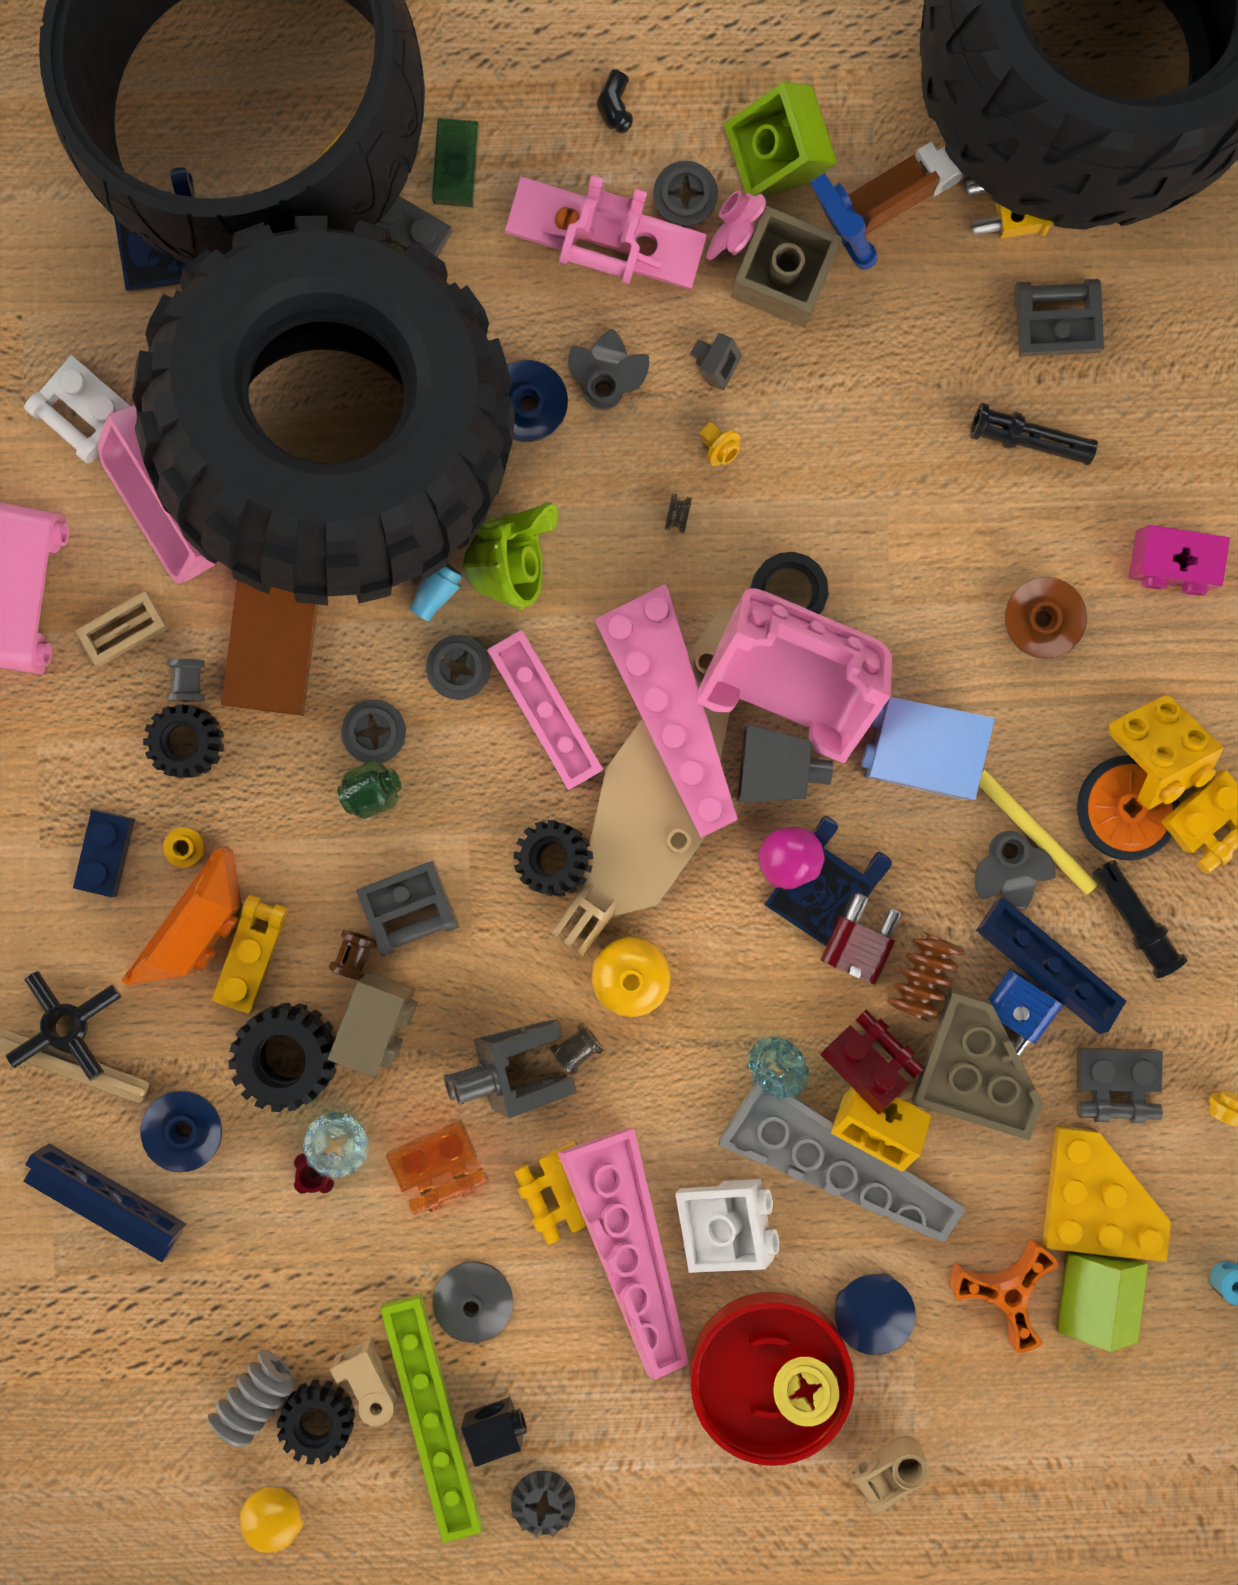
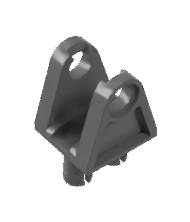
(491, 1078)

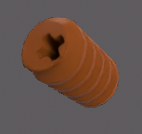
(926, 976)

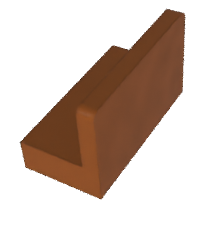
(892, 193)

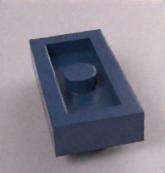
(103, 853)

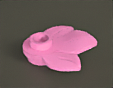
(738, 227)

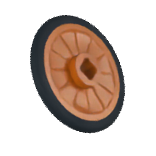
(1106, 821)

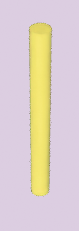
(1036, 833)

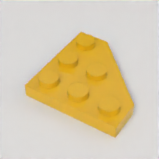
(1099, 1203)

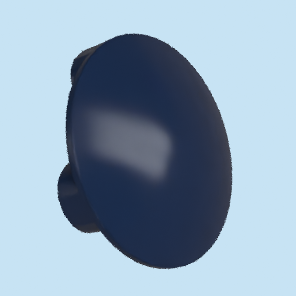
(875, 1314)

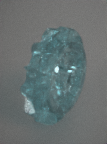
(787, 1059)
(336, 1126)

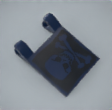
(144, 265)
(822, 901)

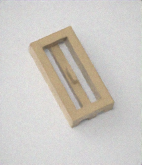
(92, 647)

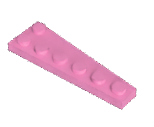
(660, 678)
(621, 1221)

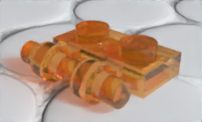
(432, 1156)

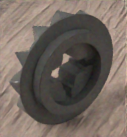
(699, 182)
(453, 649)
(359, 719)
(559, 1496)

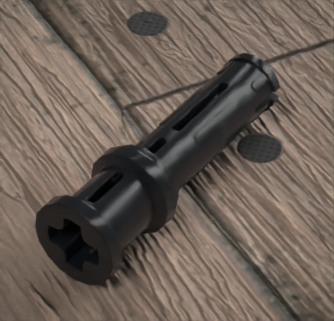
(1013, 426)
(1148, 934)

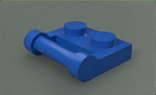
(845, 221)

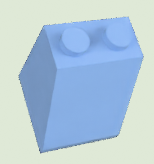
(928, 748)

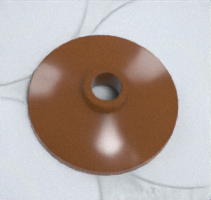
(1065, 617)

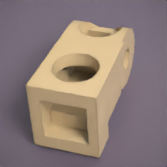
(368, 1380)

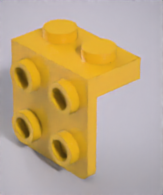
(1168, 748)

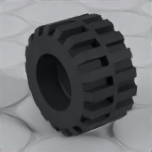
(255, 1071)

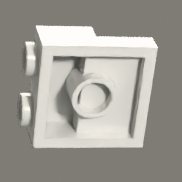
(727, 1226)

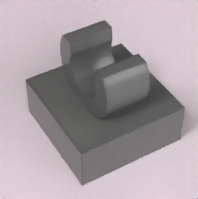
(717, 360)

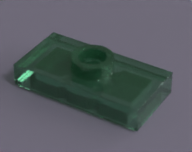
(455, 162)

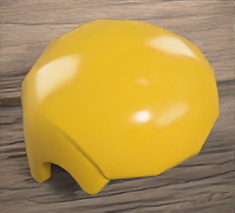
(270, 1519)

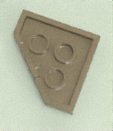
(976, 1070)

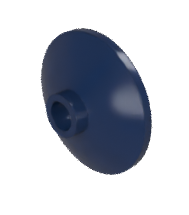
(547, 389)
(165, 1141)

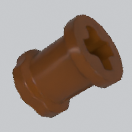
(352, 954)

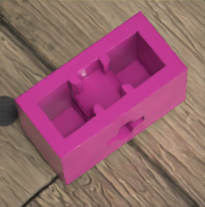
(1201, 553)

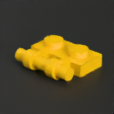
(1203, 815)
(556, 1178)

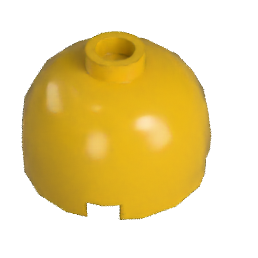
(631, 976)

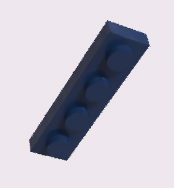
(1051, 966)

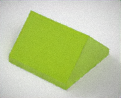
(1102, 1300)

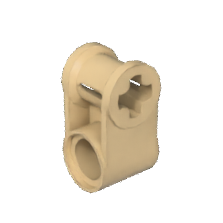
(885, 1476)

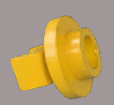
(721, 446)

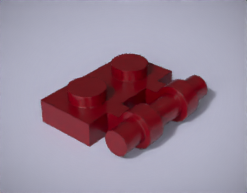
(865, 1068)

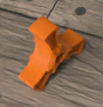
(1009, 1291)

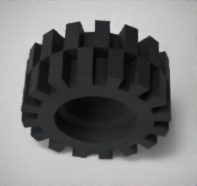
(159, 741)
(531, 851)
(309, 1444)

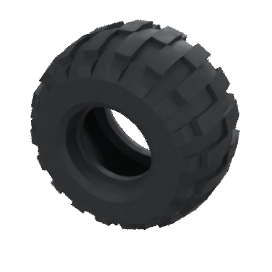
(304, 521)

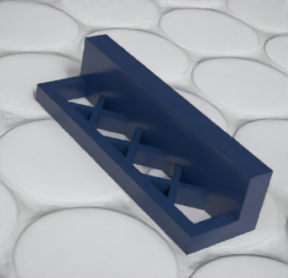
(103, 1201)

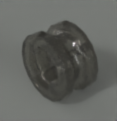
(678, 513)

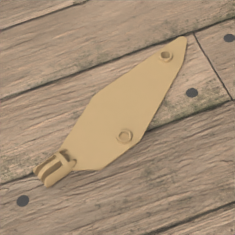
(641, 823)

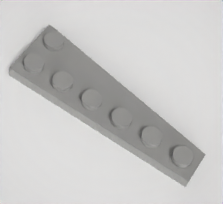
(801, 1144)

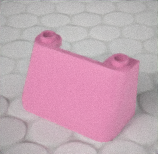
(25, 545)
(800, 670)

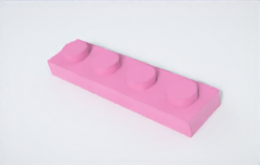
(545, 709)

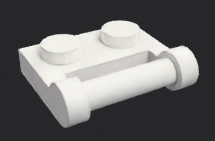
(82, 393)

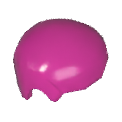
(791, 857)

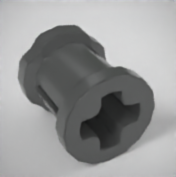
(185, 680)

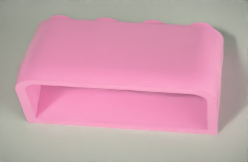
(124, 464)

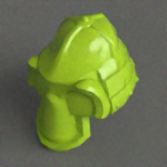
(507, 556)

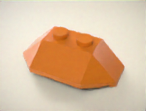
(193, 925)

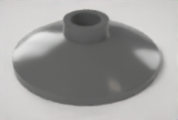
(478, 1284)

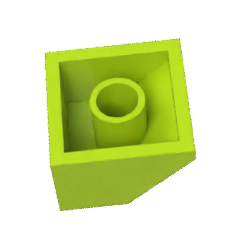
(780, 140)

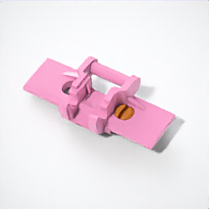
(608, 220)

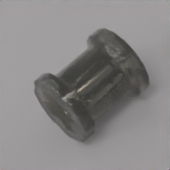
(577, 1049)

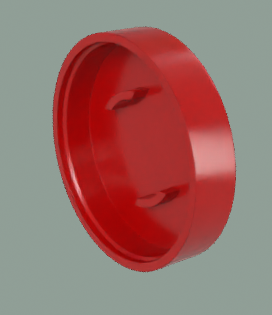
(736, 1373)

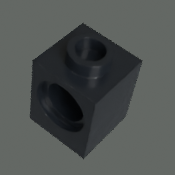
(493, 1431)

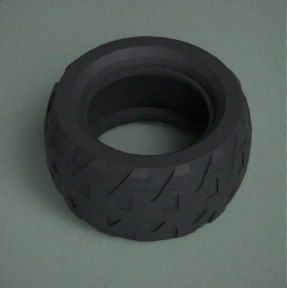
(1066, 148)

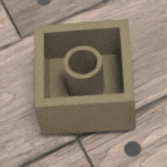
(785, 266)
(372, 1023)

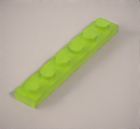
(431, 1418)

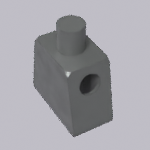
(778, 767)

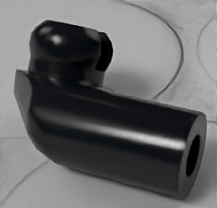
(610, 103)

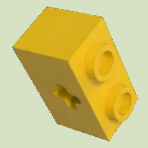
(891, 1136)

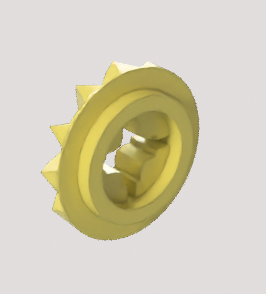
(799, 1409)

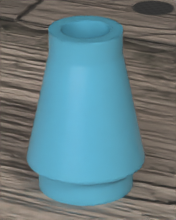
(435, 592)

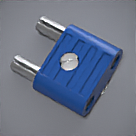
(1024, 1008)

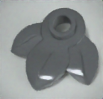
(607, 365)
(1015, 875)

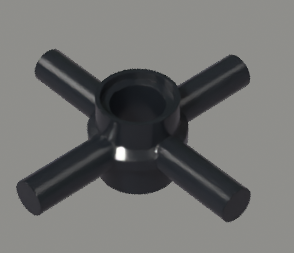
(53, 1012)

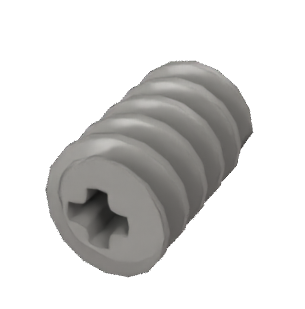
(253, 1400)

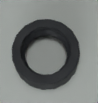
(799, 562)

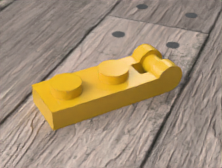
(249, 955)

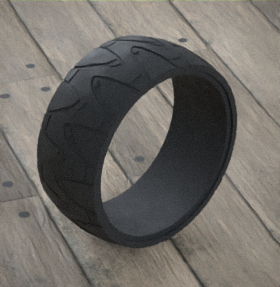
(356, 179)

